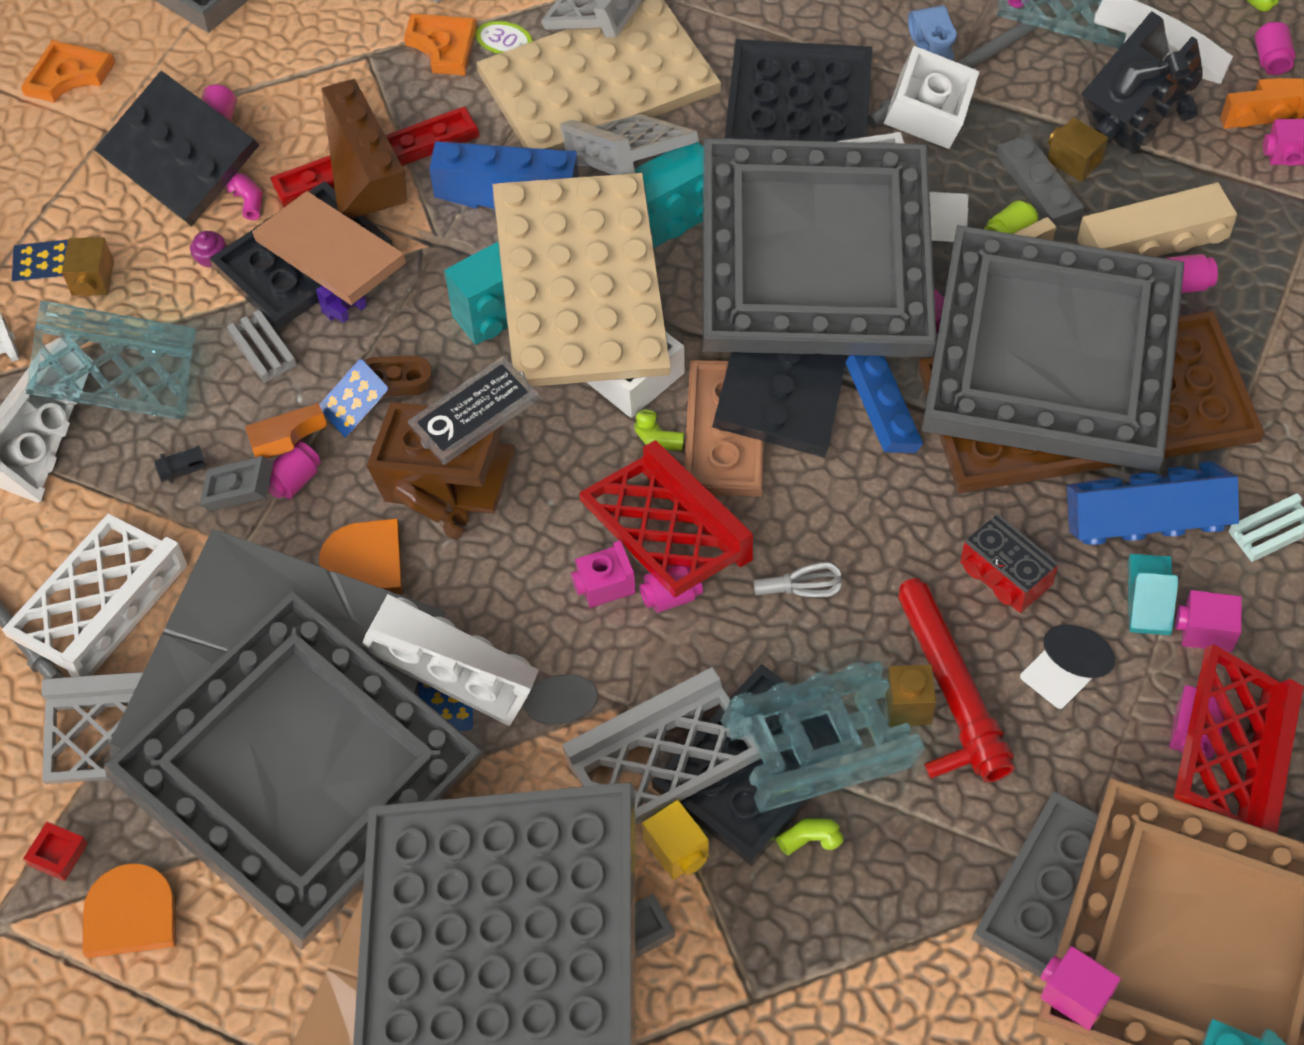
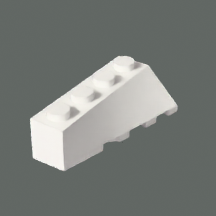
(33, 428)
(449, 659)

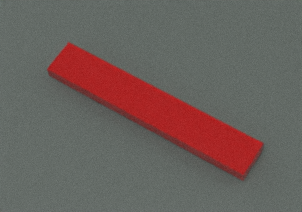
(408, 144)

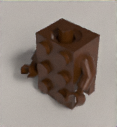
(419, 480)

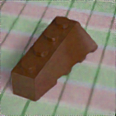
(362, 159)

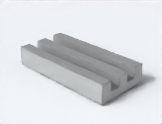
(248, 326)

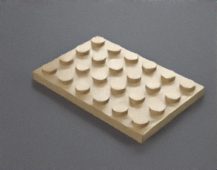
(598, 78)
(580, 280)

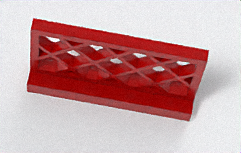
(696, 507)
(1266, 757)

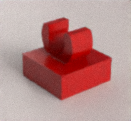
(55, 851)

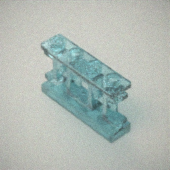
(829, 766)

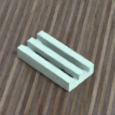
(1272, 512)

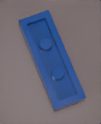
(884, 404)

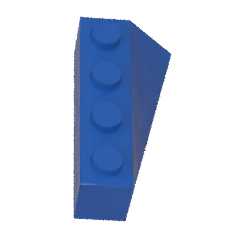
(468, 171)
(1153, 504)

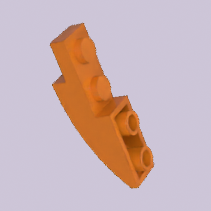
(1270, 101)

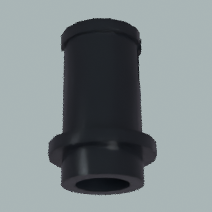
(179, 464)

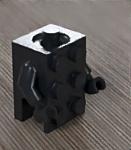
(1140, 89)

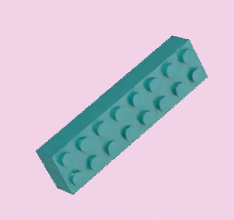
(673, 204)

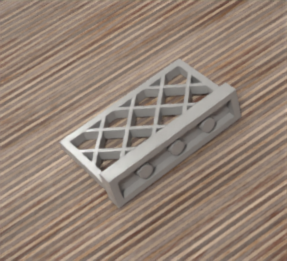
(609, 15)
(620, 142)
(79, 694)
(651, 720)

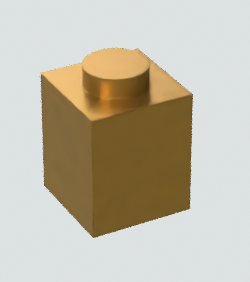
(1076, 149)
(87, 266)
(910, 695)

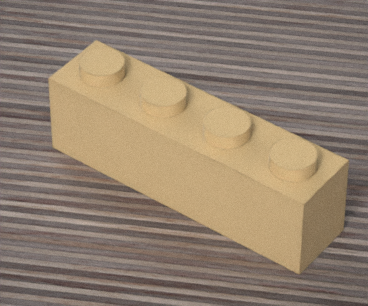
(1162, 223)

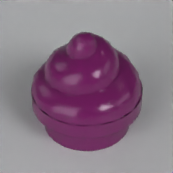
(205, 246)

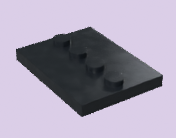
(176, 147)
(270, 281)
(781, 398)
(728, 805)

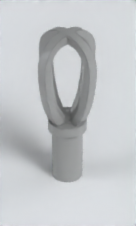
(791, 582)

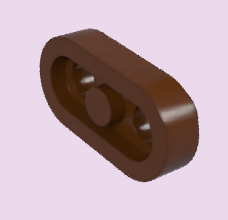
(399, 371)

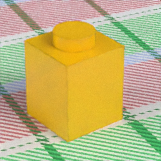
(676, 840)

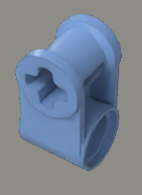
(933, 30)

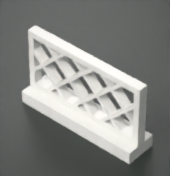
(120, 608)

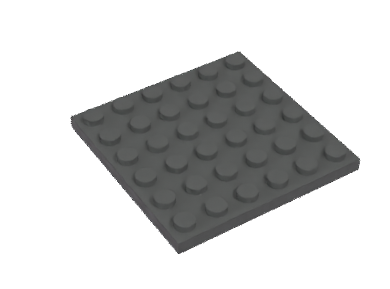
(500, 920)

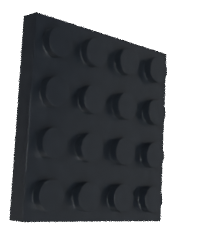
(798, 91)

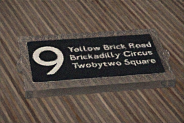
(473, 410)

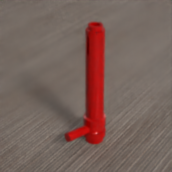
(979, 732)

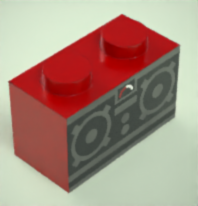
(1008, 563)

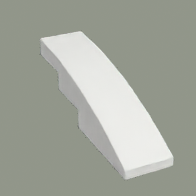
(1129, 14)

